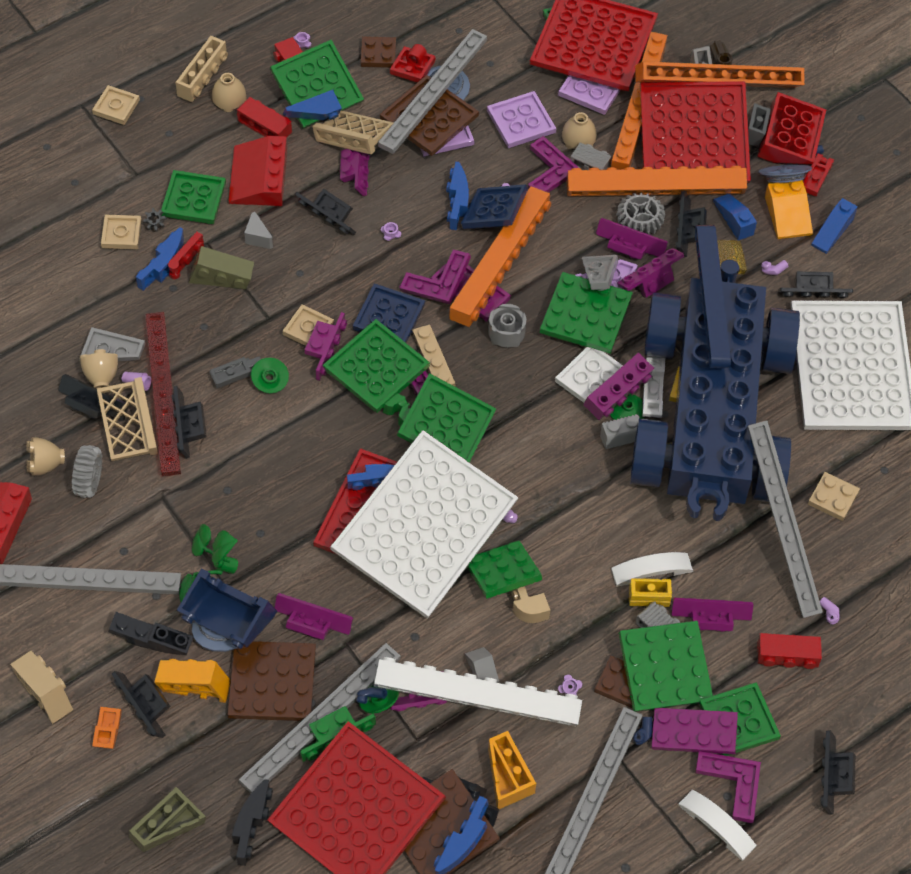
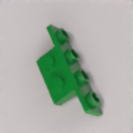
(329, 726)

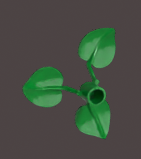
(222, 545)

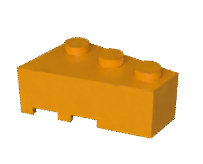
(193, 677)
(509, 771)

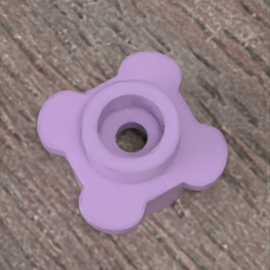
(302, 39)
(390, 231)
(568, 680)

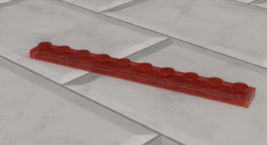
(163, 394)

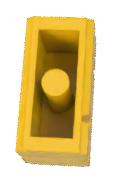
(645, 591)

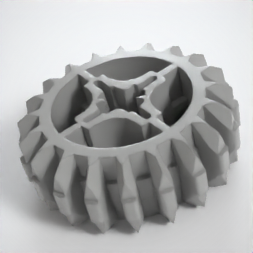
(641, 210)
(87, 471)

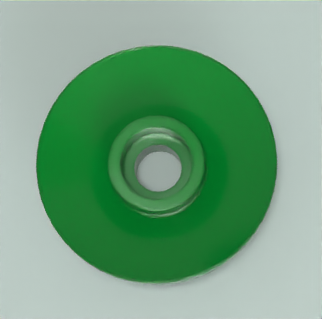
(273, 368)
(636, 407)
(377, 705)

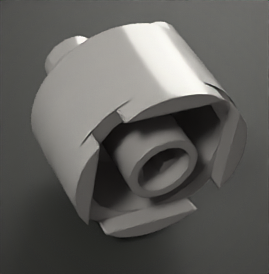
(507, 326)

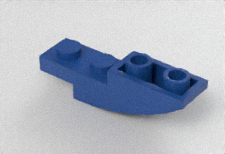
(458, 195)
(158, 266)
(373, 476)
(461, 845)

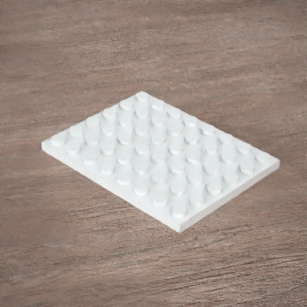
(853, 365)
(424, 524)

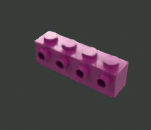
(619, 386)

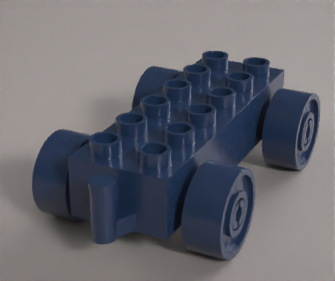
(711, 439)

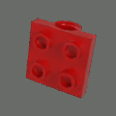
(413, 63)

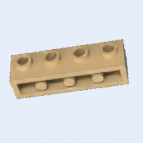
(201, 69)

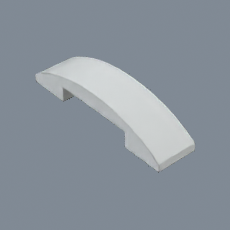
(654, 389)
(651, 566)
(719, 822)

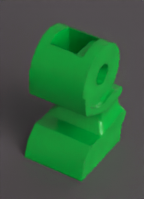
(396, 404)

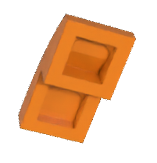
(107, 728)

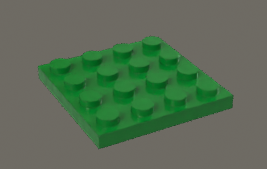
(314, 74)
(585, 314)
(376, 365)
(448, 416)
(665, 666)

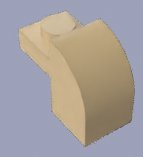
(530, 609)

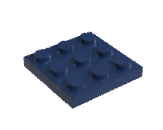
(494, 206)
(392, 309)

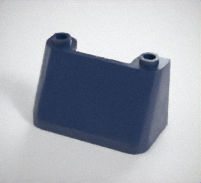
(225, 610)

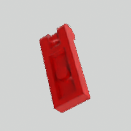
(818, 174)
(185, 255)

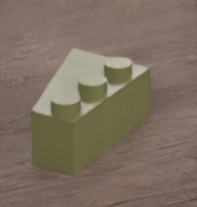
(220, 269)
(166, 821)

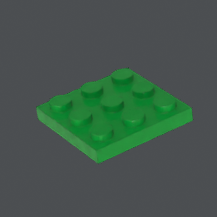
(193, 197)
(504, 569)
(754, 718)

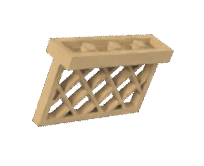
(352, 138)
(143, 416)

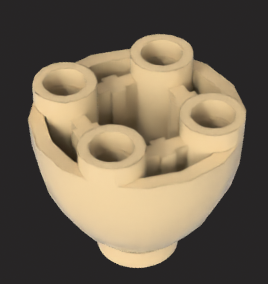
(228, 92)
(577, 130)
(99, 367)
(43, 456)

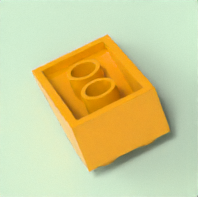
(789, 209)

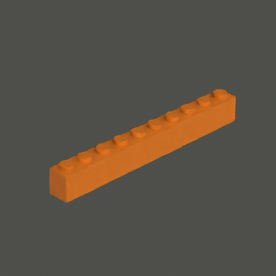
(688, 72)
(631, 126)
(656, 181)
(499, 258)

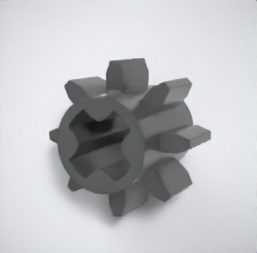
(159, 222)

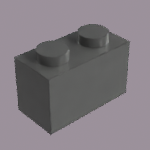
(757, 124)

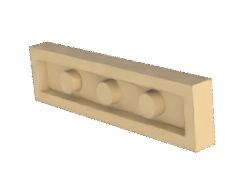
(431, 351)

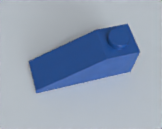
(316, 108)
(736, 215)
(835, 225)

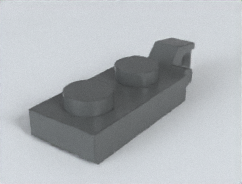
(232, 371)

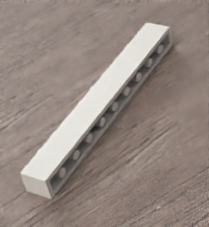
(478, 692)

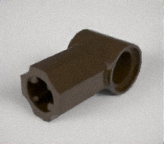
(720, 53)

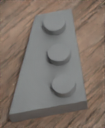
(600, 270)
(124, 346)

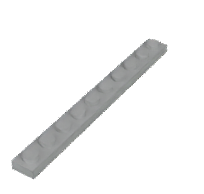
(432, 91)
(784, 519)
(90, 579)
(301, 735)
(595, 793)

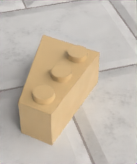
(43, 685)

